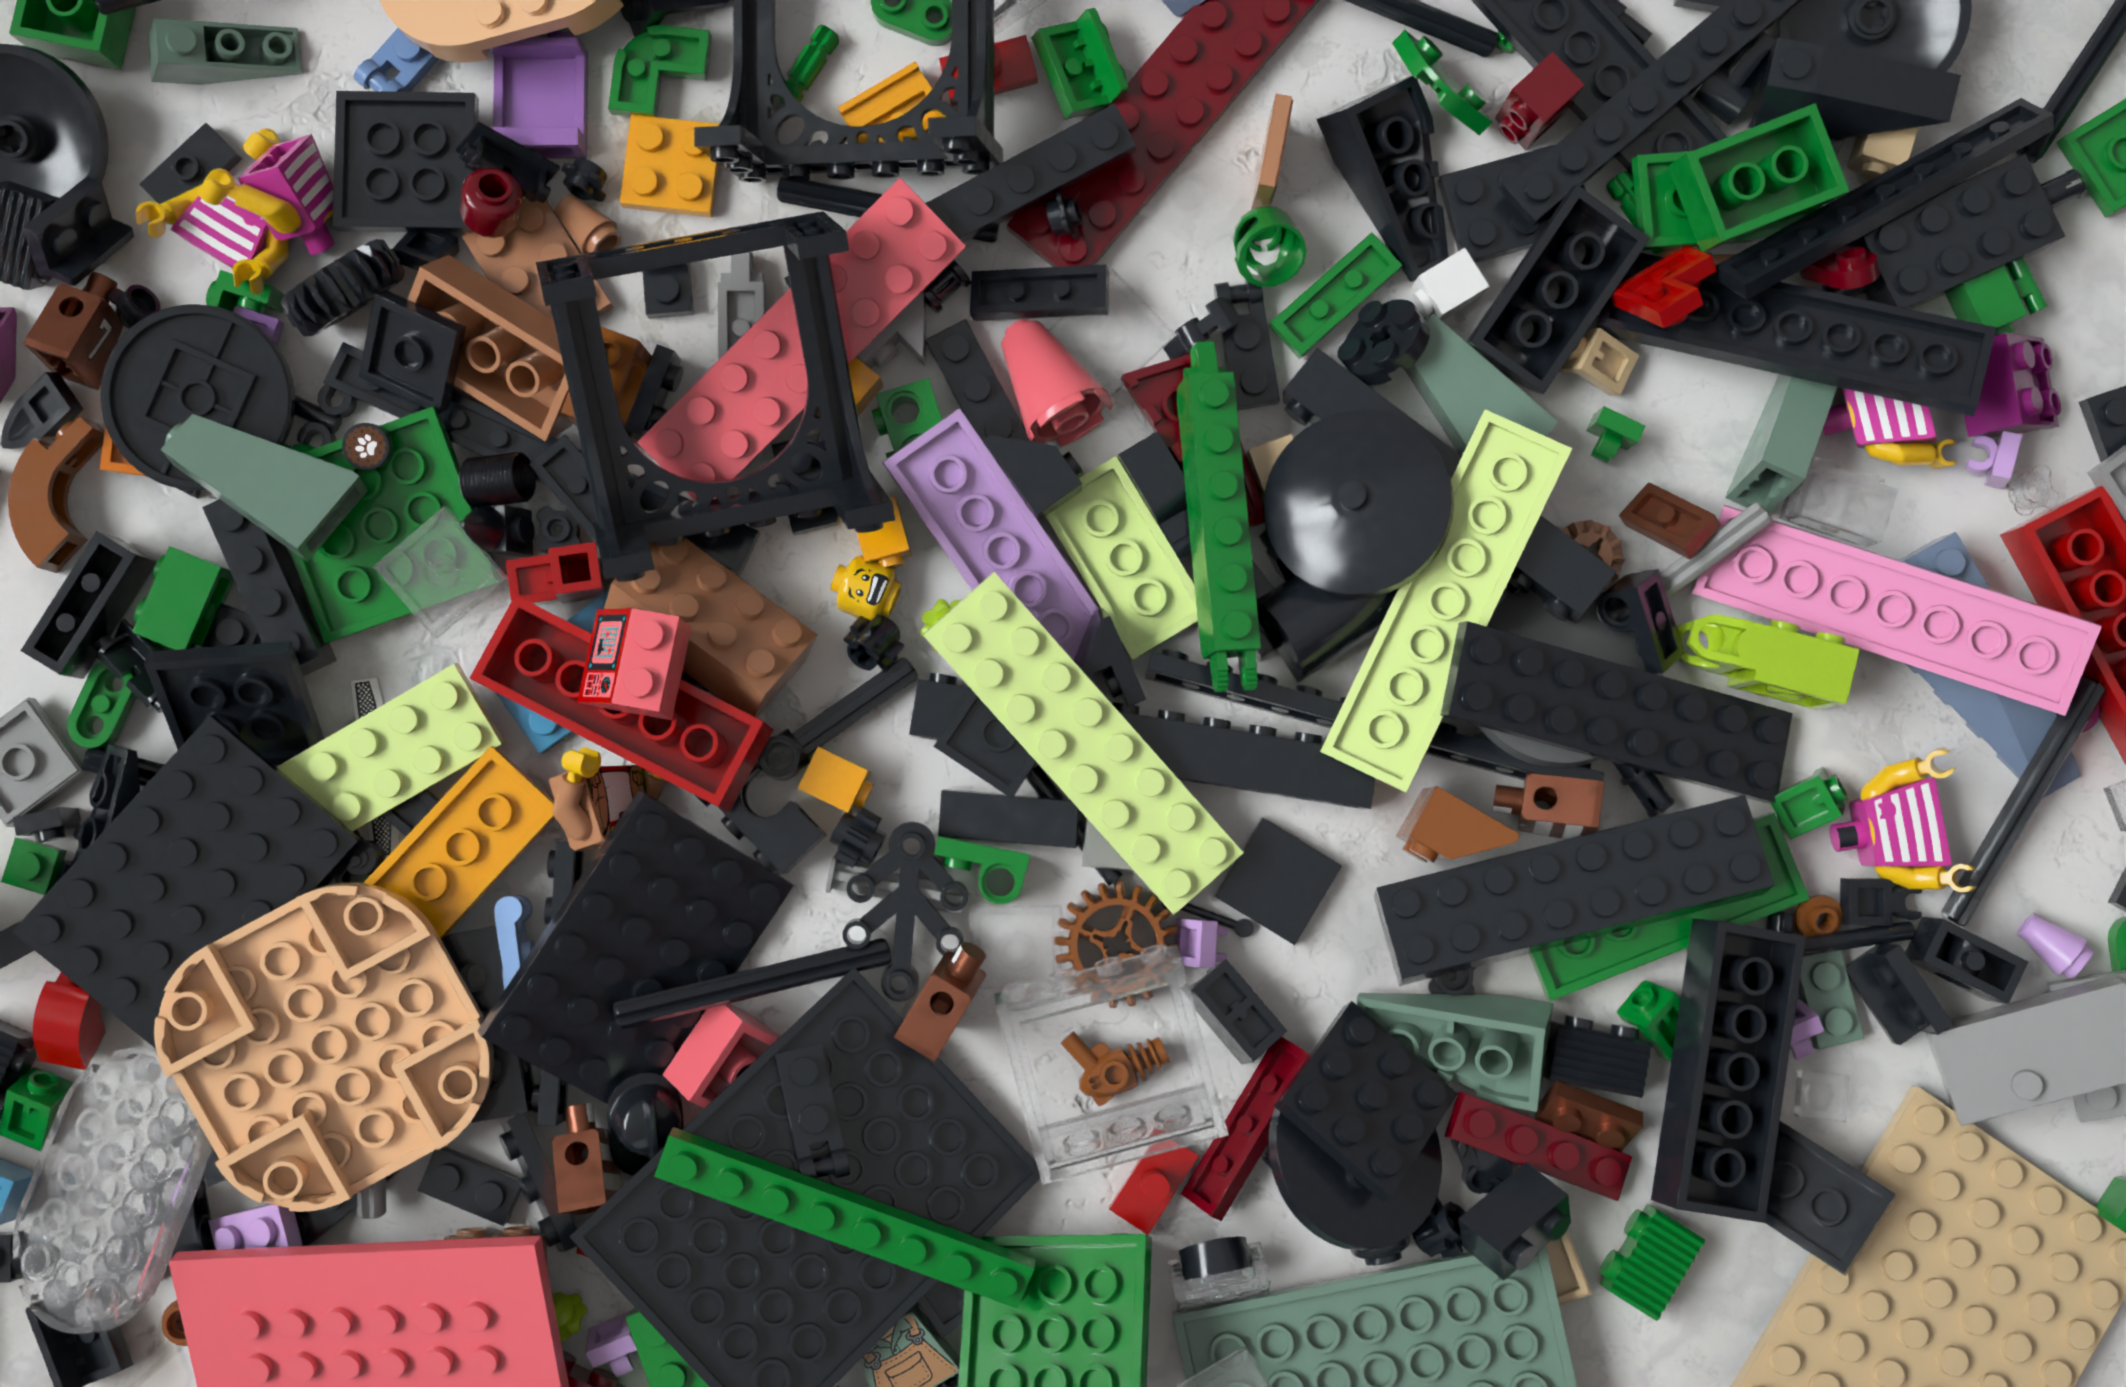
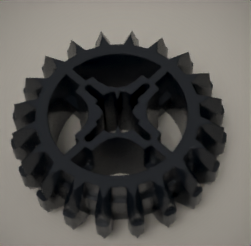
(342, 287)

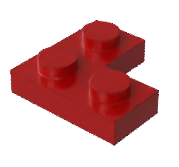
(1666, 289)

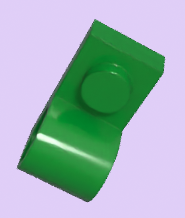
(961, 855)

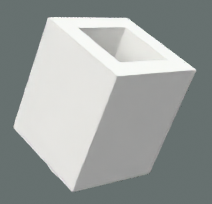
(1449, 286)

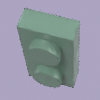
(1828, 993)

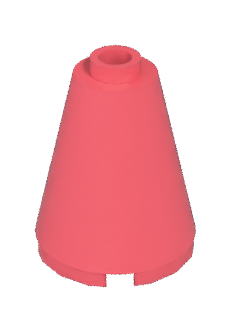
(1051, 386)

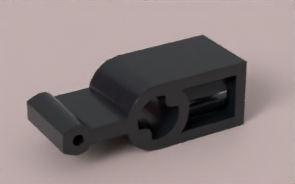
(1161, 488)

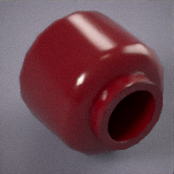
(491, 202)

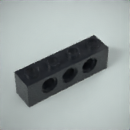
(514, 1089)

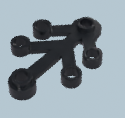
(906, 903)

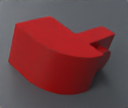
(561, 576)
(67, 1024)

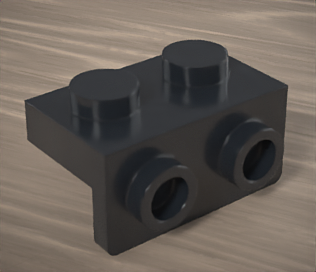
(79, 1358)

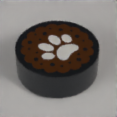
(367, 446)

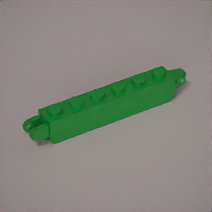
(1218, 518)

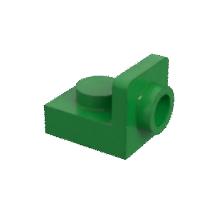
(225, 295)
(1810, 803)
(1655, 1015)
(32, 1107)

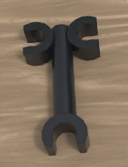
(323, 418)

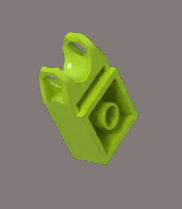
(1773, 660)

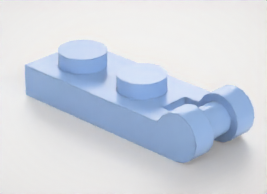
(512, 934)

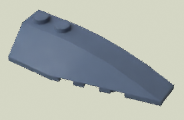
(2004, 723)

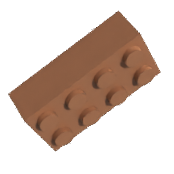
(508, 346)
(738, 637)

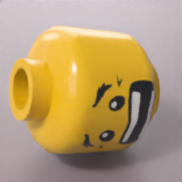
(866, 588)

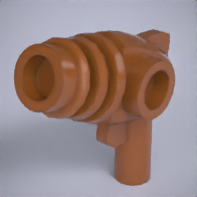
(1112, 1070)

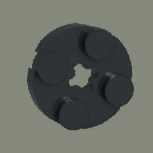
(1367, 348)

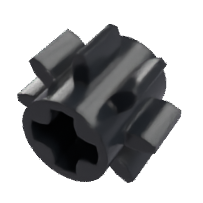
(873, 642)
(857, 837)
(1441, 1231)

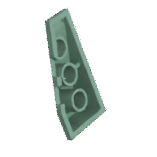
(1476, 1040)

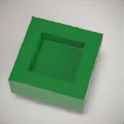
(33, 865)

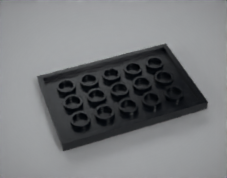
(181, 867)
(645, 917)

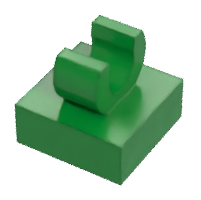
(1613, 432)

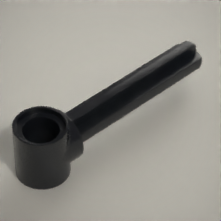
(837, 718)

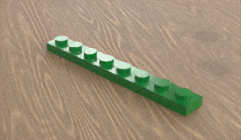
(845, 1217)

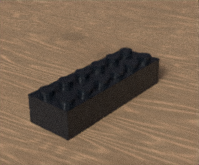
(1728, 1070)

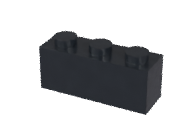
(88, 605)

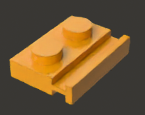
(889, 101)

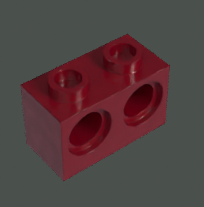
(1538, 101)

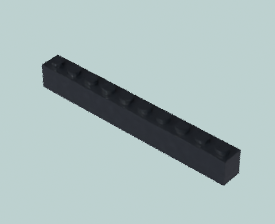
(1199, 752)

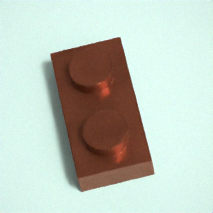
(1669, 520)
(1589, 1116)

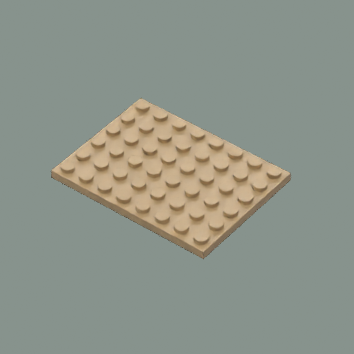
(1965, 1282)

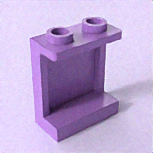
(543, 94)

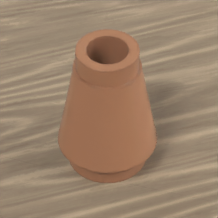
(587, 226)

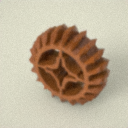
(1131, 906)

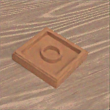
(1272, 151)

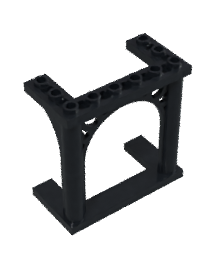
(748, 134)
(844, 478)

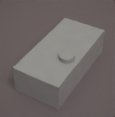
(2034, 1050)

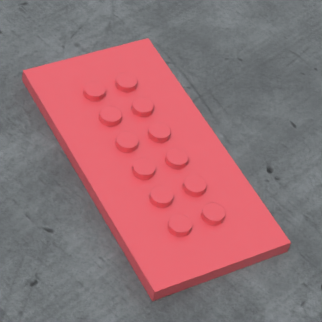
(372, 1315)

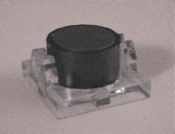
(1218, 1272)

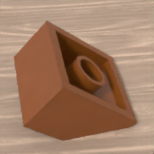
(1449, 828)

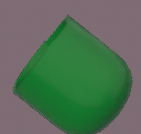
(1260, 225)

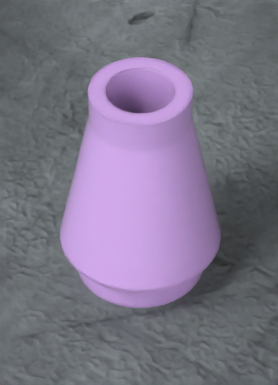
(2056, 946)

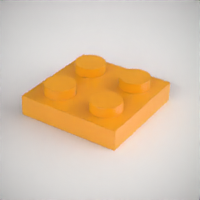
(666, 168)

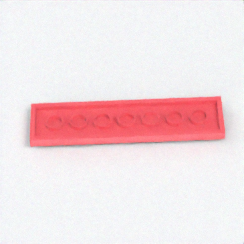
(762, 378)

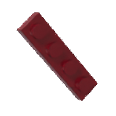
(1538, 1144)
(1234, 1156)

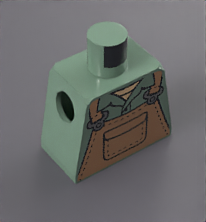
(910, 1355)

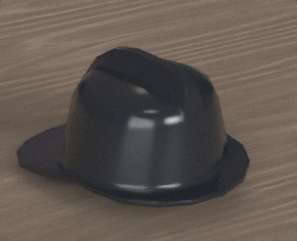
(641, 1119)

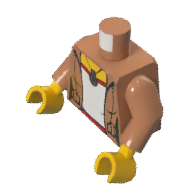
(596, 796)

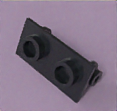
(488, 148)
(127, 654)

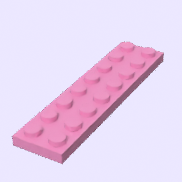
(1905, 613)

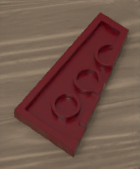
(1156, 396)

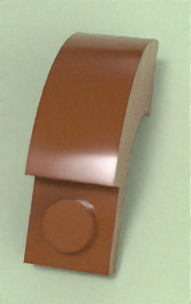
(41, 493)

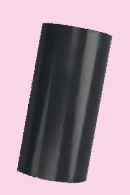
(1557, 290)
(1316, 626)

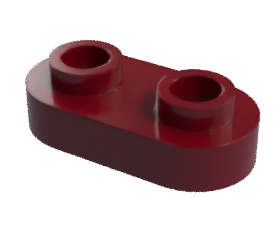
(1844, 269)

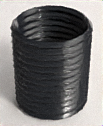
(497, 480)

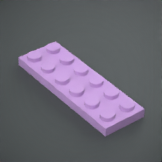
(989, 526)

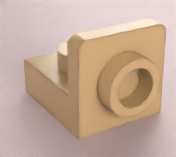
(1602, 361)

